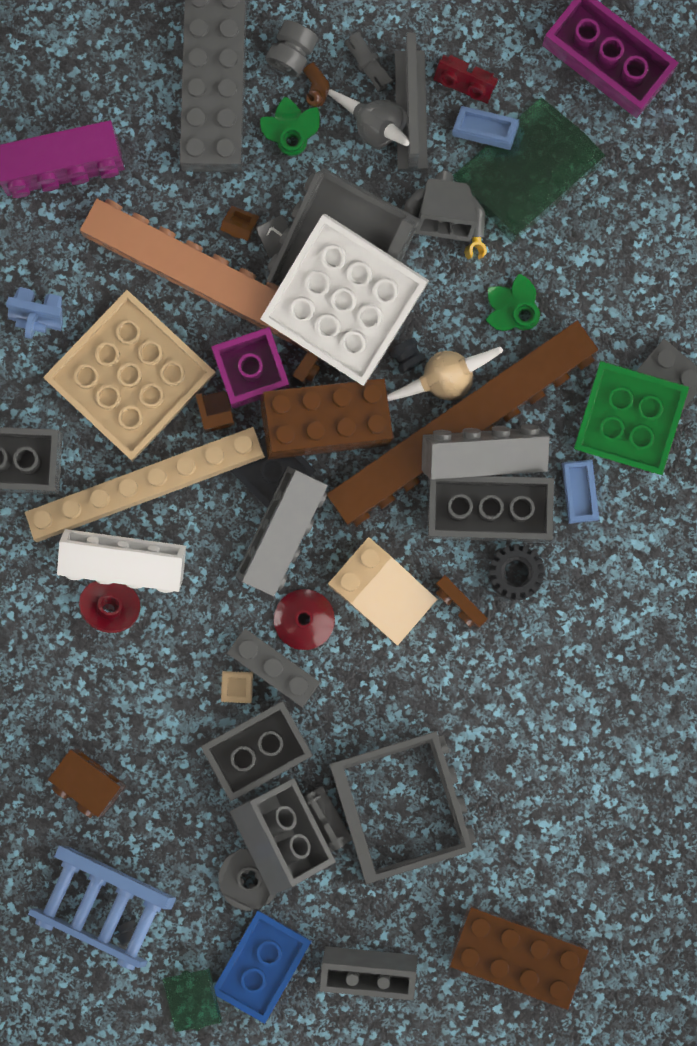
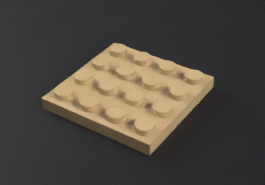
(129, 375)

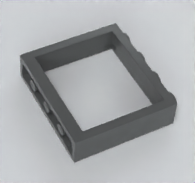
(456, 805)

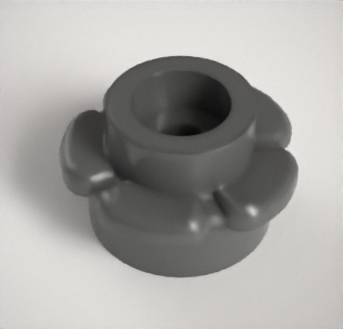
(125, 932)

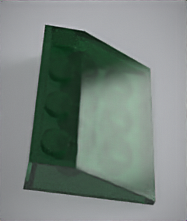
(541, 169)

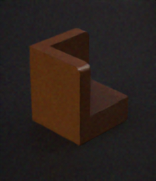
(215, 411)

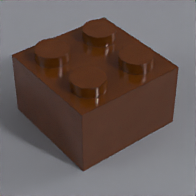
(86, 783)

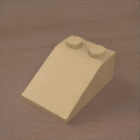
(382, 591)

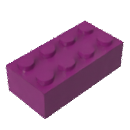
(610, 54)
(60, 159)

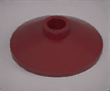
(114, 596)
(304, 636)

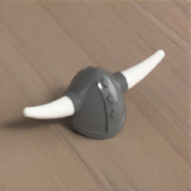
(377, 121)

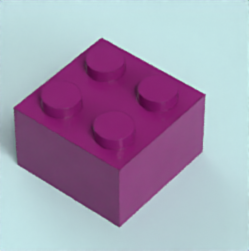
(250, 367)

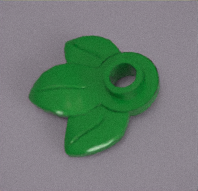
(291, 123)
(510, 303)

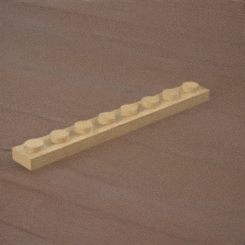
(144, 484)

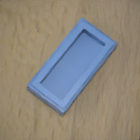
(485, 127)
(580, 491)

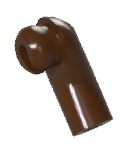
(319, 85)

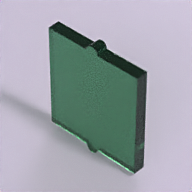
(192, 1000)

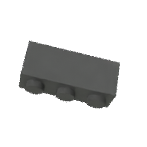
(273, 668)
(368, 973)

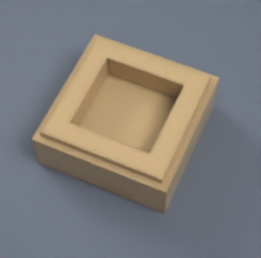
(237, 687)

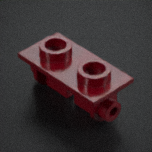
(453, 74)

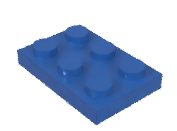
(261, 966)

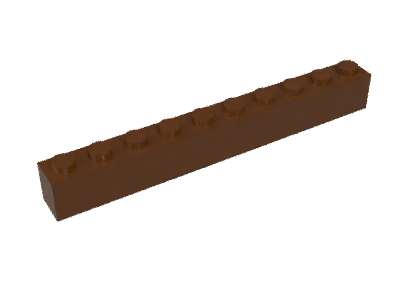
(480, 410)

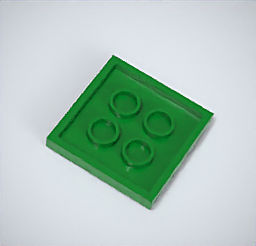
(631, 417)

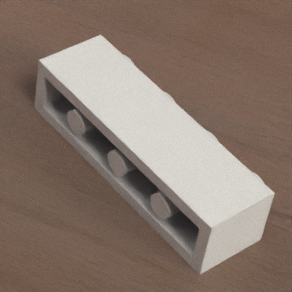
(121, 560)

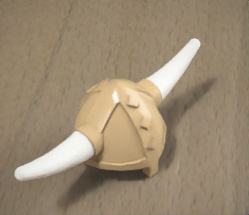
(446, 375)

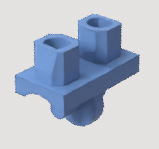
(33, 315)

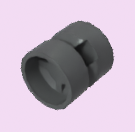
(290, 51)

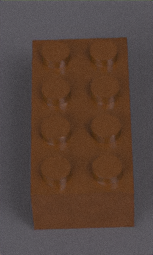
(326, 418)
(518, 957)

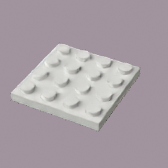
(344, 299)

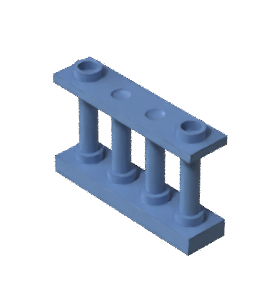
(126, 888)

